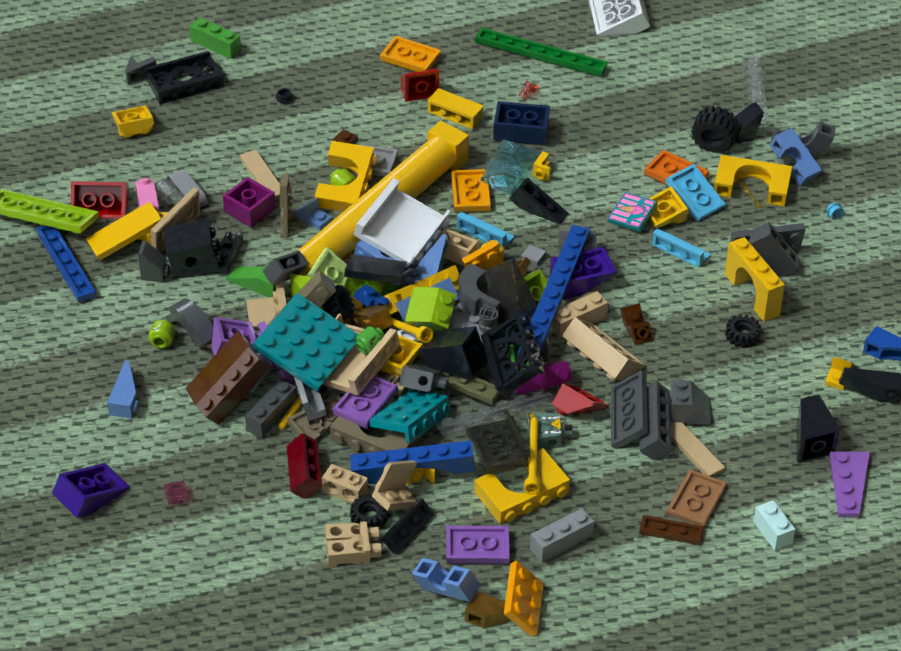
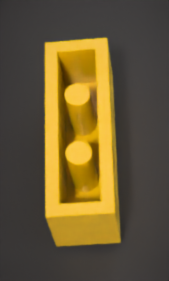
(455, 108)

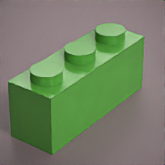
(215, 38)

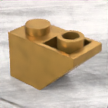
(372, 316)
(485, 611)

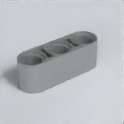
(184, 183)

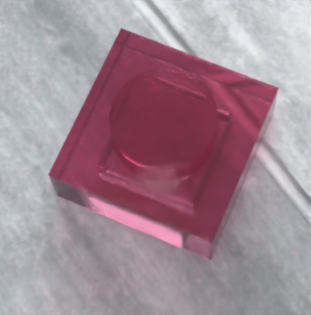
(175, 492)

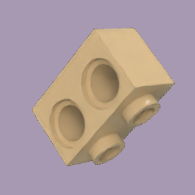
(344, 484)

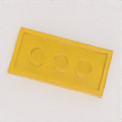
(123, 231)

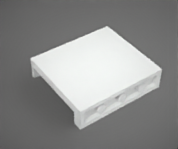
(400, 225)

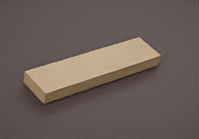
(260, 171)
(695, 450)

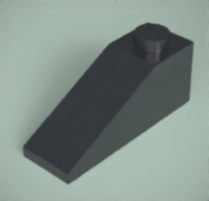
(537, 202)
(875, 384)

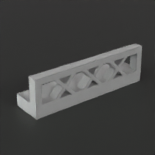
(311, 400)

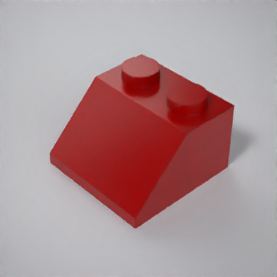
(419, 84)

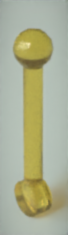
(757, 204)

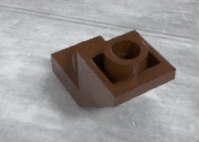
(635, 325)

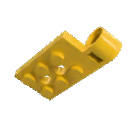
(405, 292)

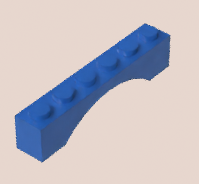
(883, 345)
(451, 457)

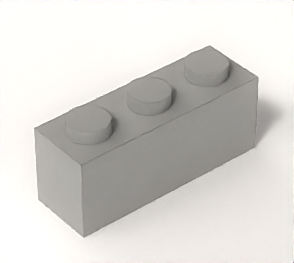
(561, 535)

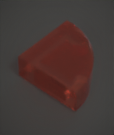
(527, 88)

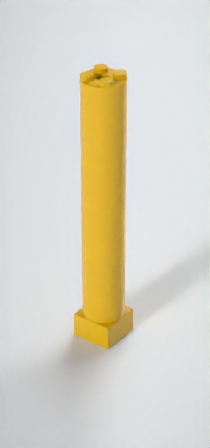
(444, 150)

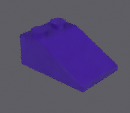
(592, 269)
(88, 488)

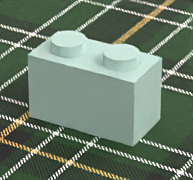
(774, 525)

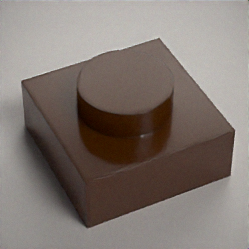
(346, 137)

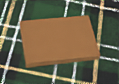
(696, 498)

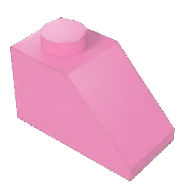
(146, 192)

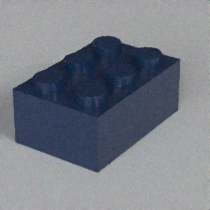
(521, 122)

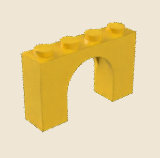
(352, 157)
(774, 175)
(746, 263)
(507, 505)

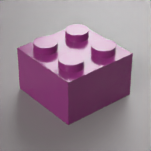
(249, 201)

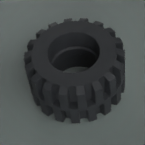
(715, 129)

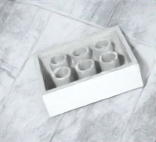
(619, 16)

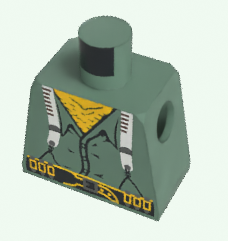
(548, 429)

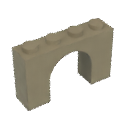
(351, 435)

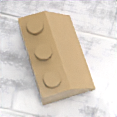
(589, 307)

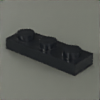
(407, 526)

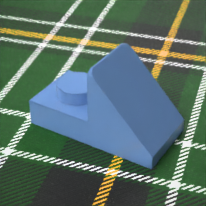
(313, 215)

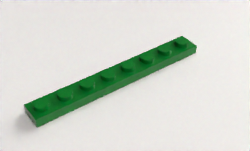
(541, 52)

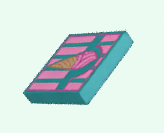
(632, 211)

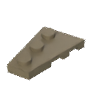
(286, 201)
(316, 427)

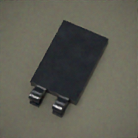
(381, 269)

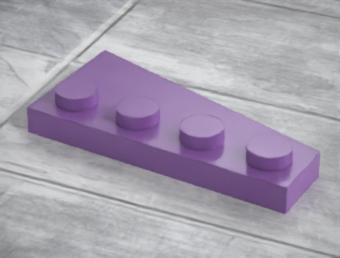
(848, 479)

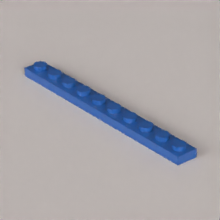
(558, 283)

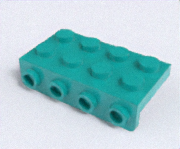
(413, 413)

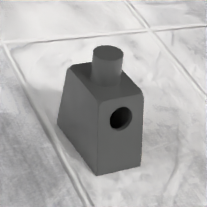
(422, 378)

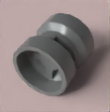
(488, 319)

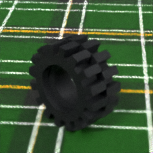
(339, 303)
(743, 338)
(368, 504)

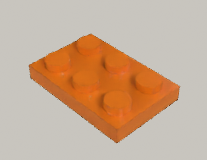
(667, 164)

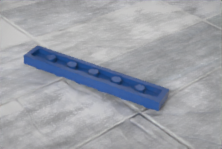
(66, 263)

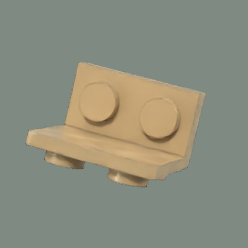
(266, 308)
(391, 490)

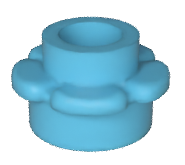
(835, 209)

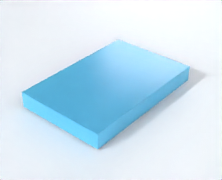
(695, 192)

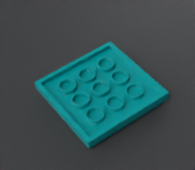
(306, 342)

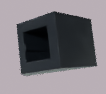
(749, 122)

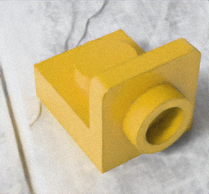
(541, 167)

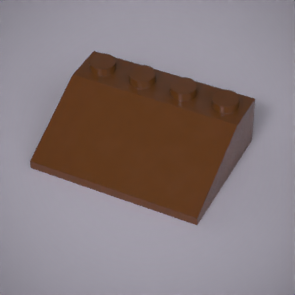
(227, 378)

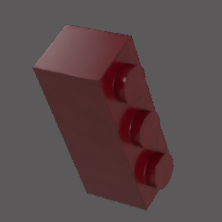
(304, 466)

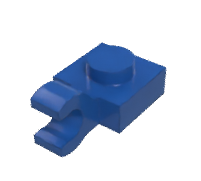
(369, 296)

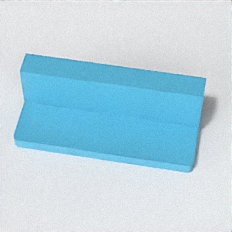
(482, 229)
(679, 248)

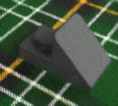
(135, 71)

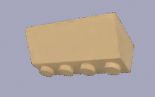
(602, 349)

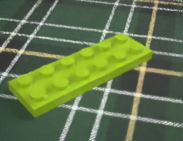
(46, 212)

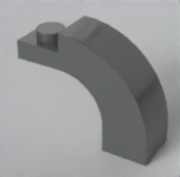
(817, 140)
(471, 298)
(192, 319)

